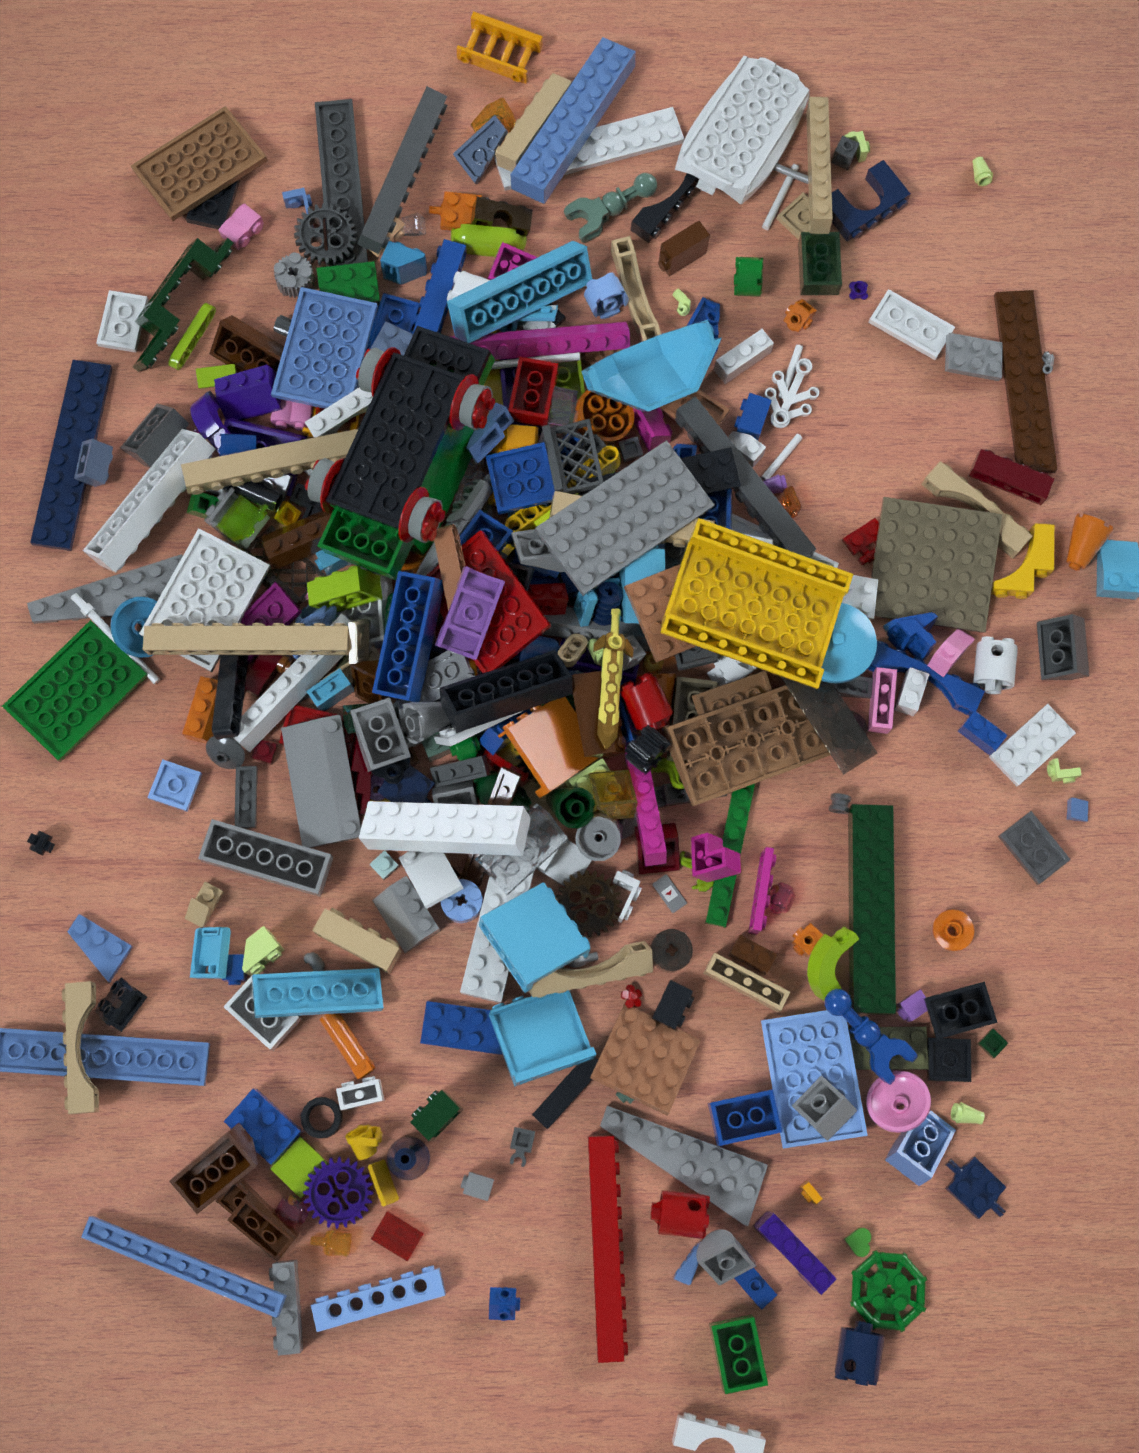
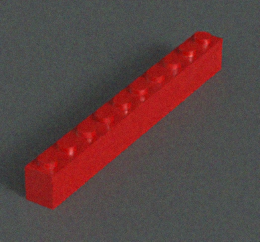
(606, 1251)

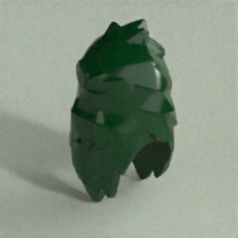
(485, 785)

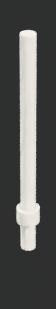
(550, 358)
(88, 611)

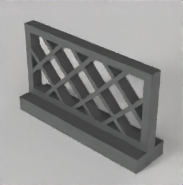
(555, 458)

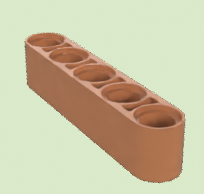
(450, 559)

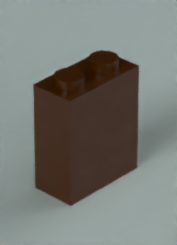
(683, 248)

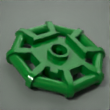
(897, 1300)

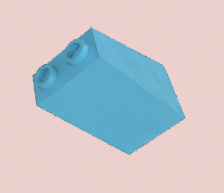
(643, 567)

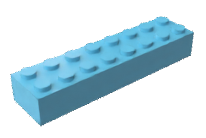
(519, 291)

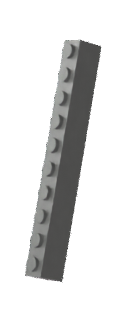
(402, 169)
(753, 491)

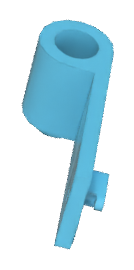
(545, 313)

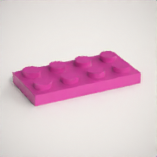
(761, 899)

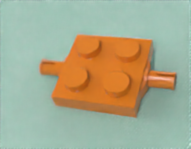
(454, 210)

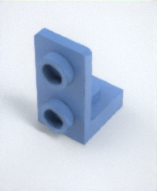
(296, 198)

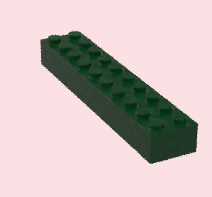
(872, 909)

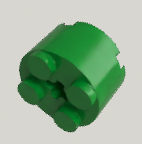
(748, 276)

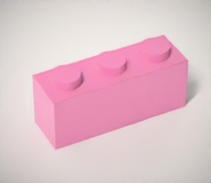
(882, 700)

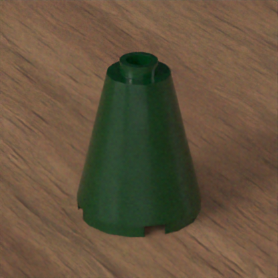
(571, 806)

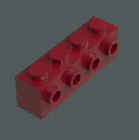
(1011, 476)

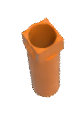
(348, 1045)

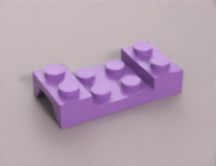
(470, 613)

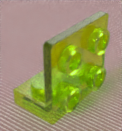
(241, 518)

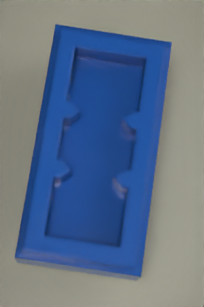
(756, 1287)

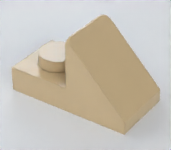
(203, 905)

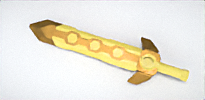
(612, 663)

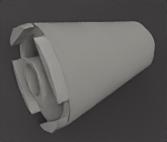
(422, 720)

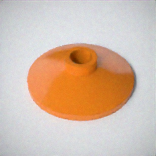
(963, 930)

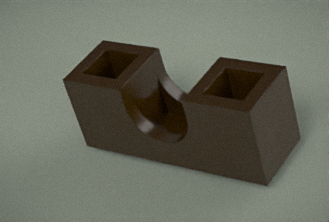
(516, 217)

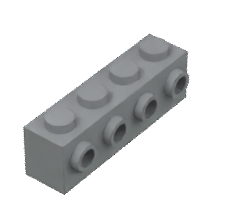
(289, 1323)

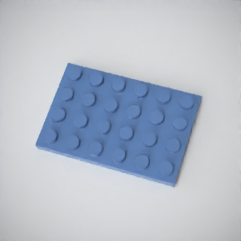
(323, 348)

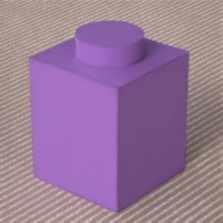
(912, 1006)

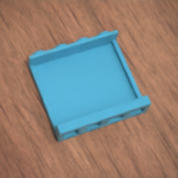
(533, 935)
(540, 1036)

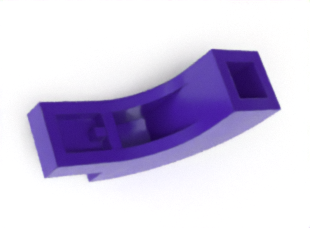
(207, 420)

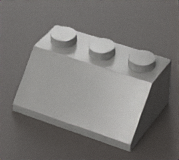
(406, 914)

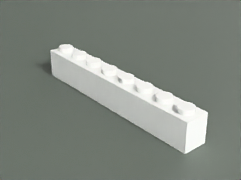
(284, 695)

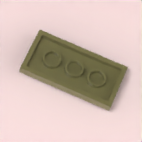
(914, 1036)

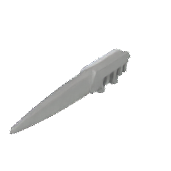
(463, 513)

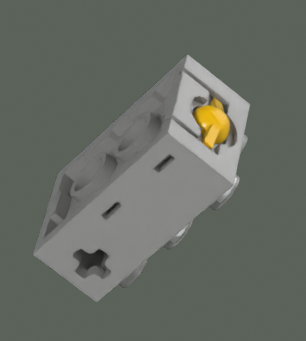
(445, 670)

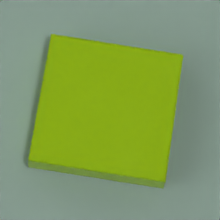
(297, 1164)

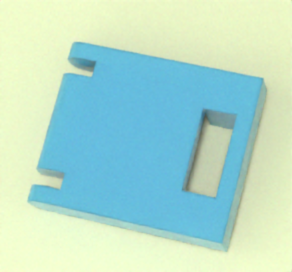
(210, 950)

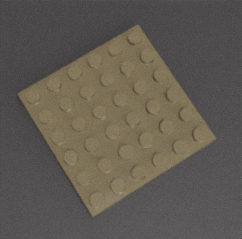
(935, 562)

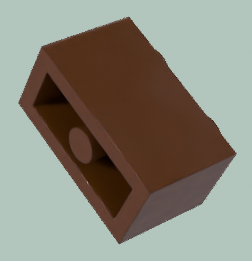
(752, 954)

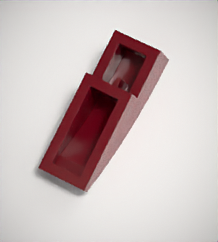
(261, 674)

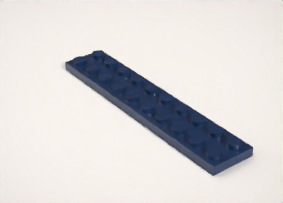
(77, 422)

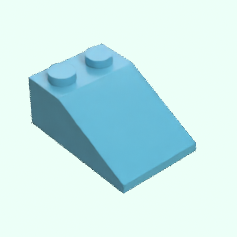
(1118, 570)

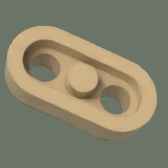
(569, 652)

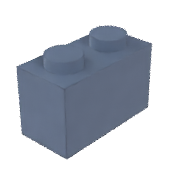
(93, 462)

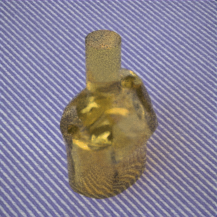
(334, 1243)

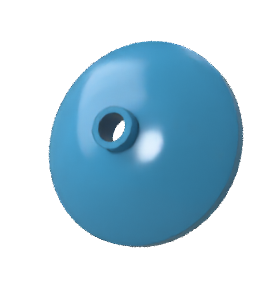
(123, 623)

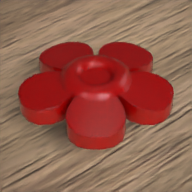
(631, 996)

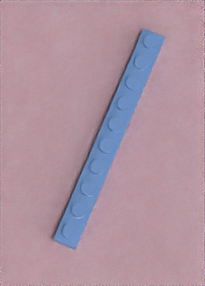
(184, 1266)

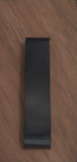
(229, 696)

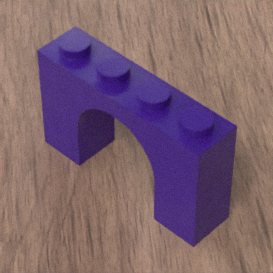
(804, 1261)

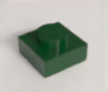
(992, 1043)

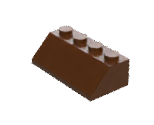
(244, 346)
(295, 540)
(587, 703)
(216, 1168)

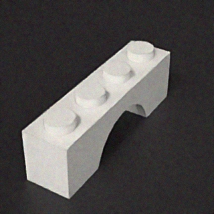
(334, 416)
(692, 1432)

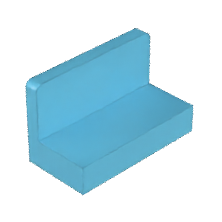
(330, 690)

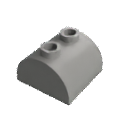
(723, 1256)

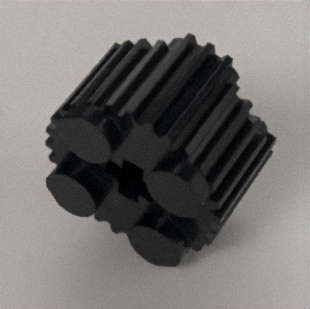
(647, 749)

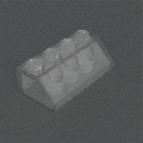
(542, 841)

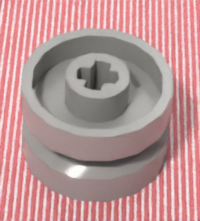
(599, 848)

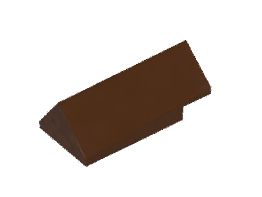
(257, 1219)

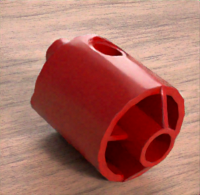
(646, 702)
(681, 1214)

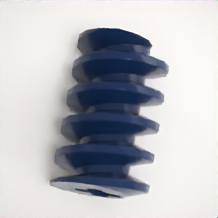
(609, 598)

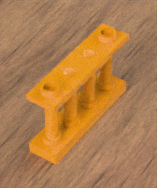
(503, 31)

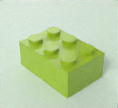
(345, 589)

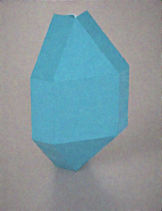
(656, 368)

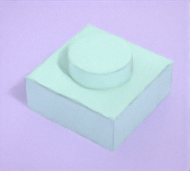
(384, 865)

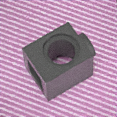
(845, 153)

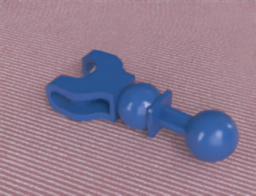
(869, 1035)

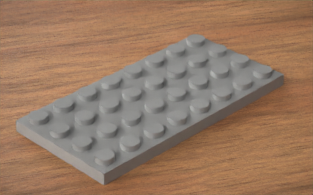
(624, 517)

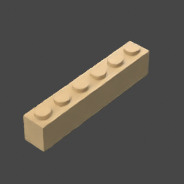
(531, 122)

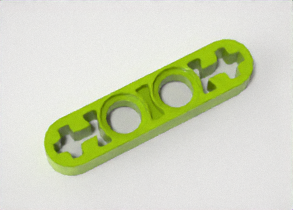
(192, 336)

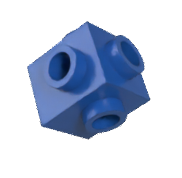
(503, 1303)

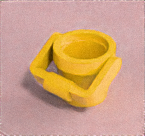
(363, 1141)

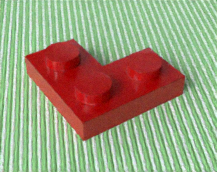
(500, 762)

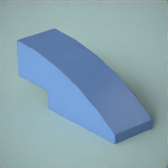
(485, 439)

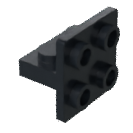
(120, 1004)

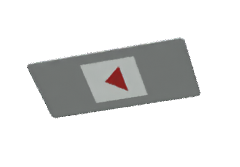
(669, 893)

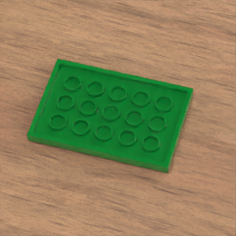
(75, 691)

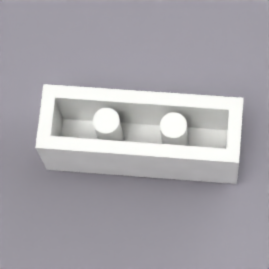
(743, 356)

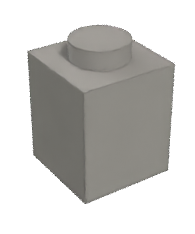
(477, 1185)

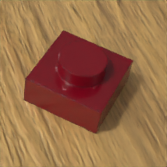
(264, 751)

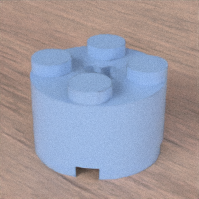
(605, 296)
(465, 912)

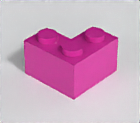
(508, 259)
(711, 859)

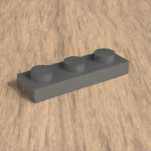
(460, 771)
(246, 796)

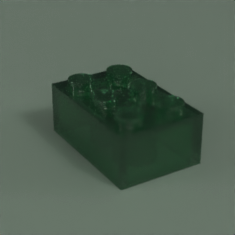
(819, 263)

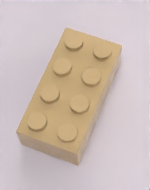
(356, 940)

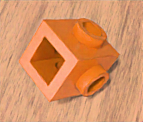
(799, 316)
(810, 933)

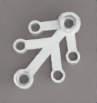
(790, 397)

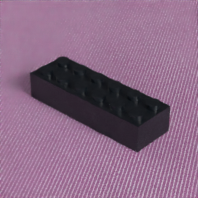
(506, 691)

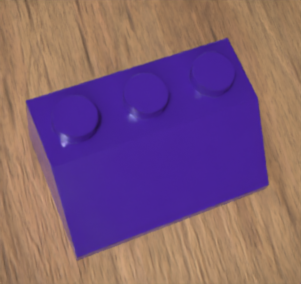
(247, 393)

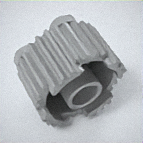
(292, 274)

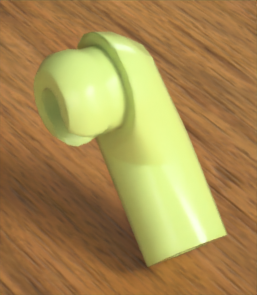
(684, 302)

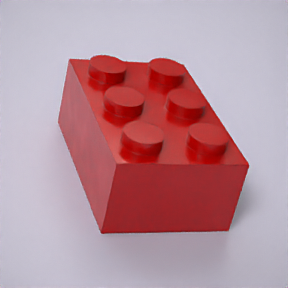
(533, 391)

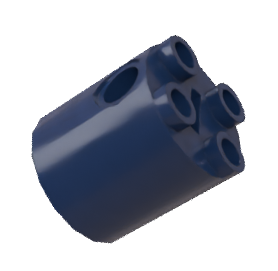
(859, 1354)

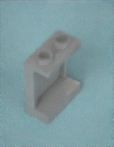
(216, 512)

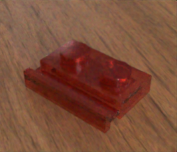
(397, 1236)

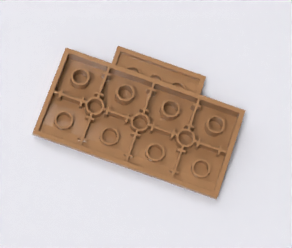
(741, 738)

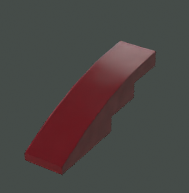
(362, 777)

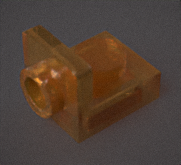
(791, 501)

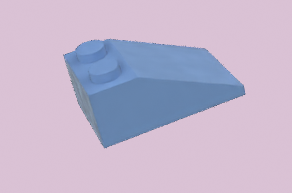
(921, 1149)

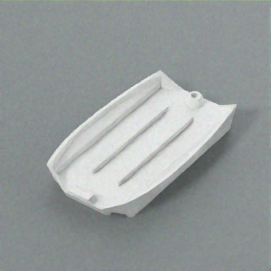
(744, 129)

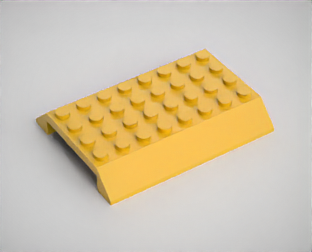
(755, 603)

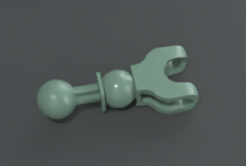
(612, 204)

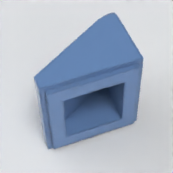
(1077, 810)

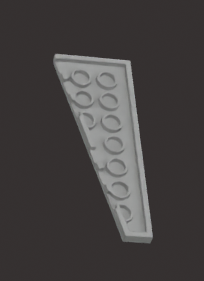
(106, 593)
(704, 1167)

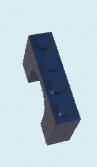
(892, 196)

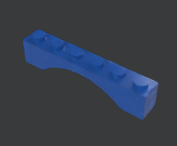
(961, 695)

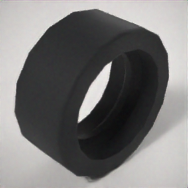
(310, 1106)

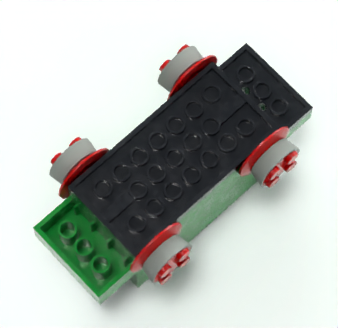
(406, 451)

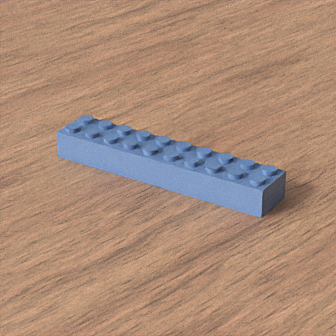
(573, 120)

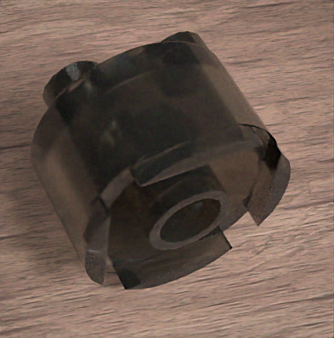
(679, 942)

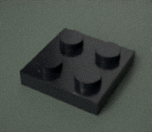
(949, 1059)

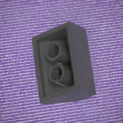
(154, 434)
(1063, 648)

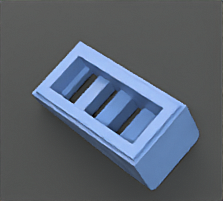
(688, 1268)

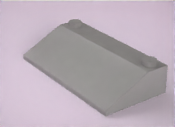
(321, 781)

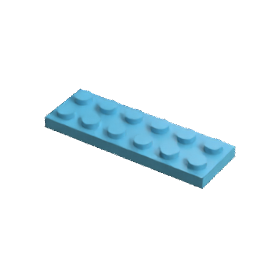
(317, 992)

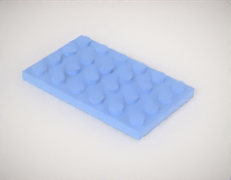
(797, 1055)

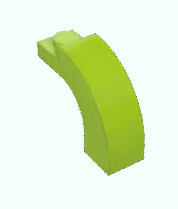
(824, 960)

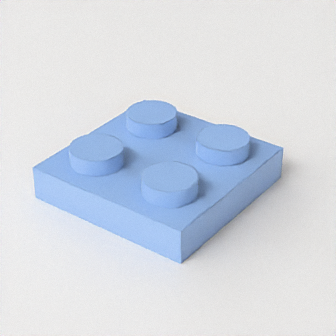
(174, 785)

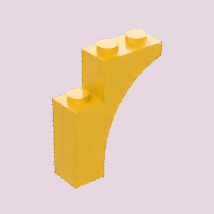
(1037, 562)

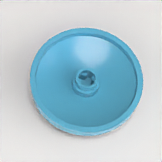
(850, 646)

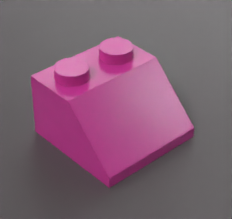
(652, 427)

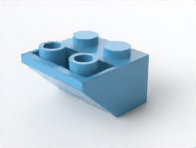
(402, 263)

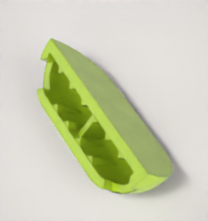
(486, 239)

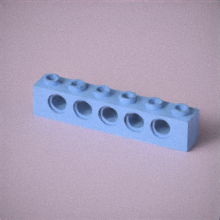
(325, 1319)

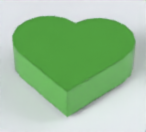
(859, 1241)

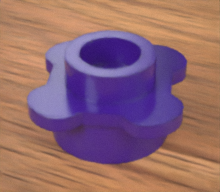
(858, 285)

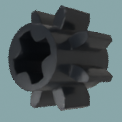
(40, 843)

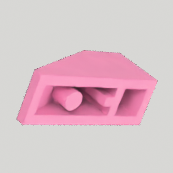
(950, 652)

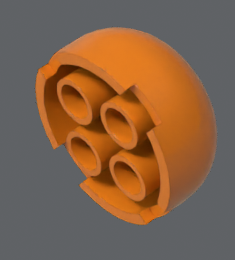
(607, 417)

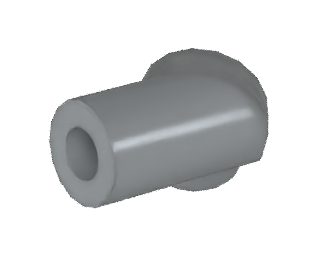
(1049, 362)
(314, 961)

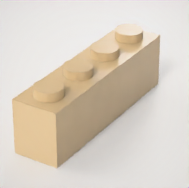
(746, 982)

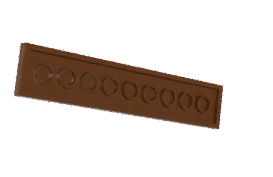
(1025, 380)

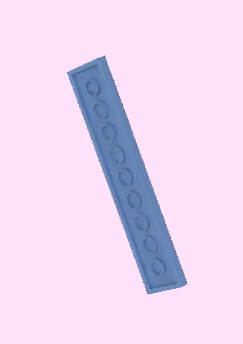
(106, 1057)

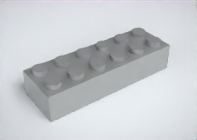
(266, 858)

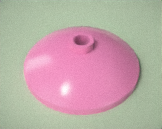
(905, 1090)

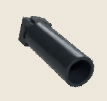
(259, 494)

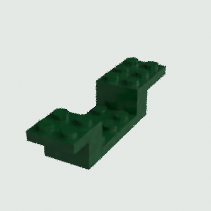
(158, 320)

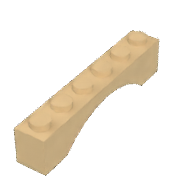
(629, 276)
(946, 483)
(630, 961)
(79, 1002)

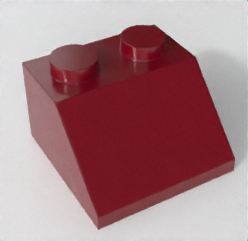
(672, 847)

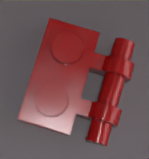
(861, 539)

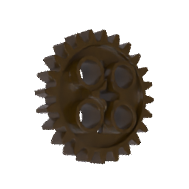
(582, 885)

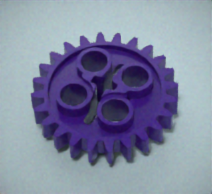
(320, 1201)

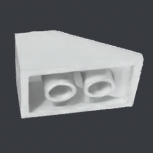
(431, 876)

